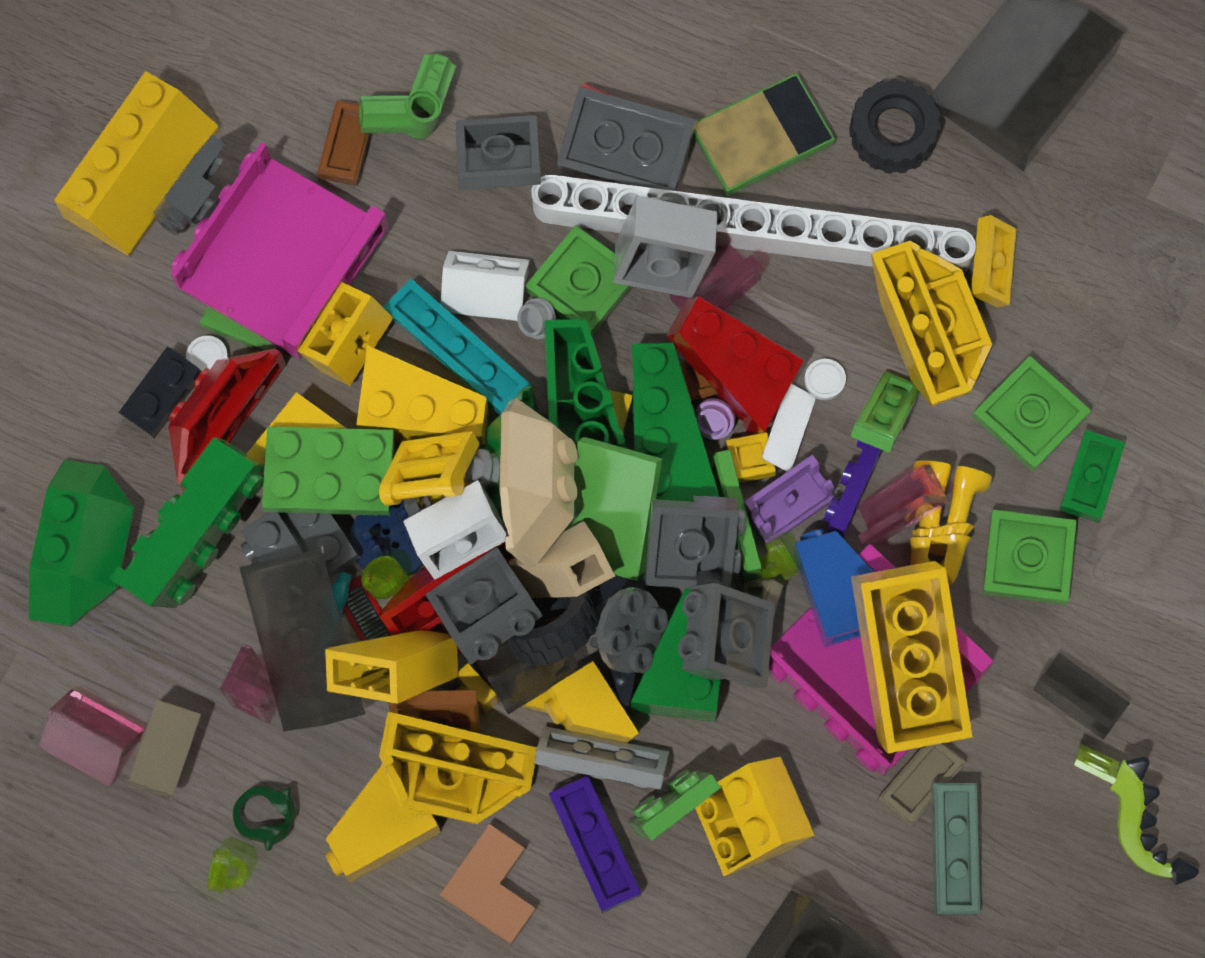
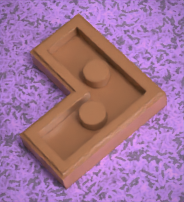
(479, 890)

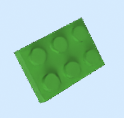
(326, 470)

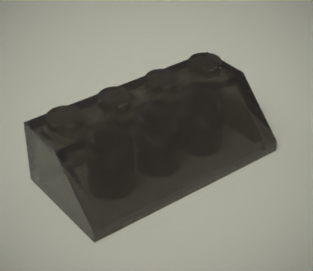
(295, 623)

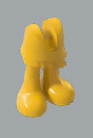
(953, 537)

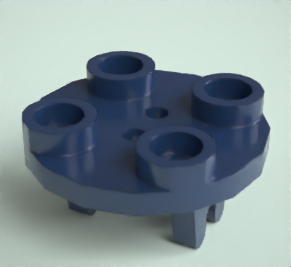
(372, 543)

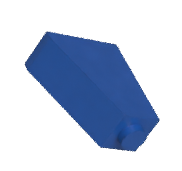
(826, 573)

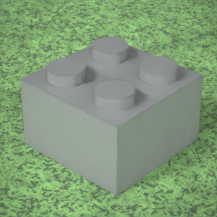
(665, 246)

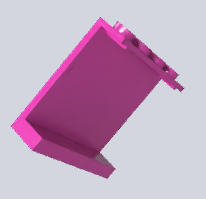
(276, 251)
(836, 679)

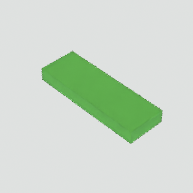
(886, 412)
(728, 486)

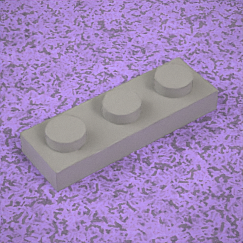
(601, 758)

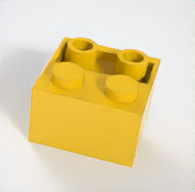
(754, 816)

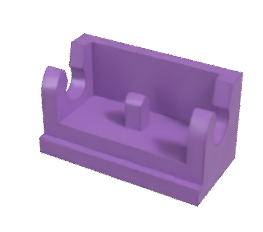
(789, 500)

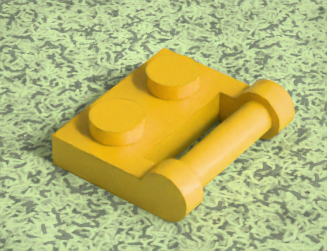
(429, 457)

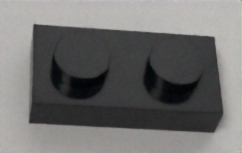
(160, 392)

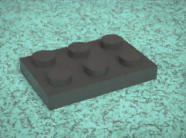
(625, 141)

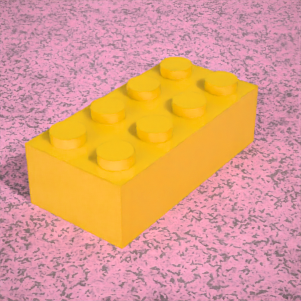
(911, 656)

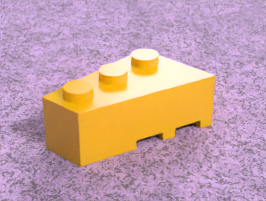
(416, 401)

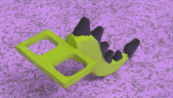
(1132, 812)

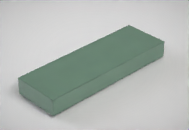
(955, 849)

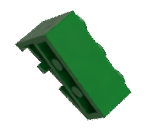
(668, 689)

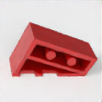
(735, 360)

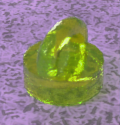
(783, 561)
(383, 577)
(218, 871)

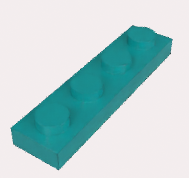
(455, 345)

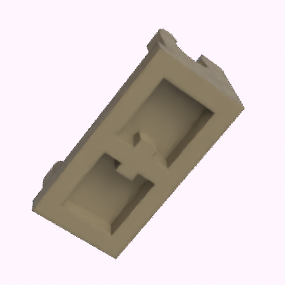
(164, 749)

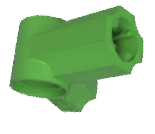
(395, 113)

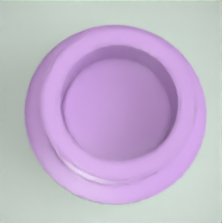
(714, 418)

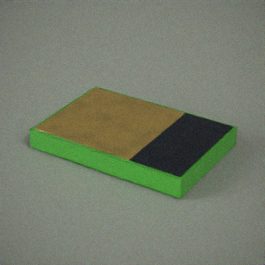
(762, 134)

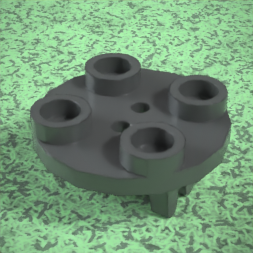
(630, 630)

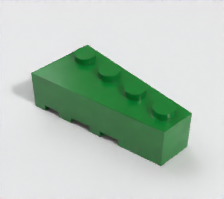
(667, 424)

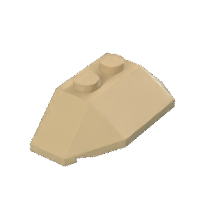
(534, 482)

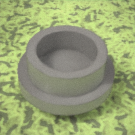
(533, 315)
(484, 468)

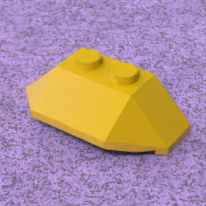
(931, 320)
(453, 769)

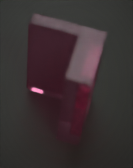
(725, 279)
(901, 505)
(239, 688)
(89, 736)

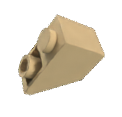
(568, 567)

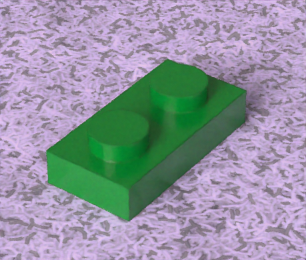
(1092, 476)

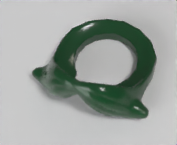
(267, 834)

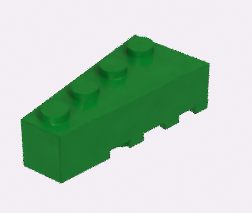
(576, 384)
(191, 526)

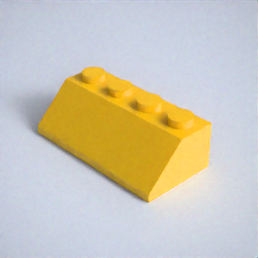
(134, 164)

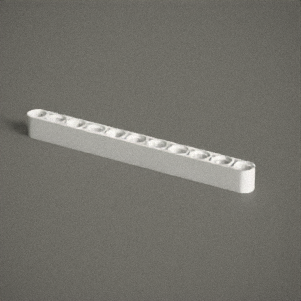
(736, 212)

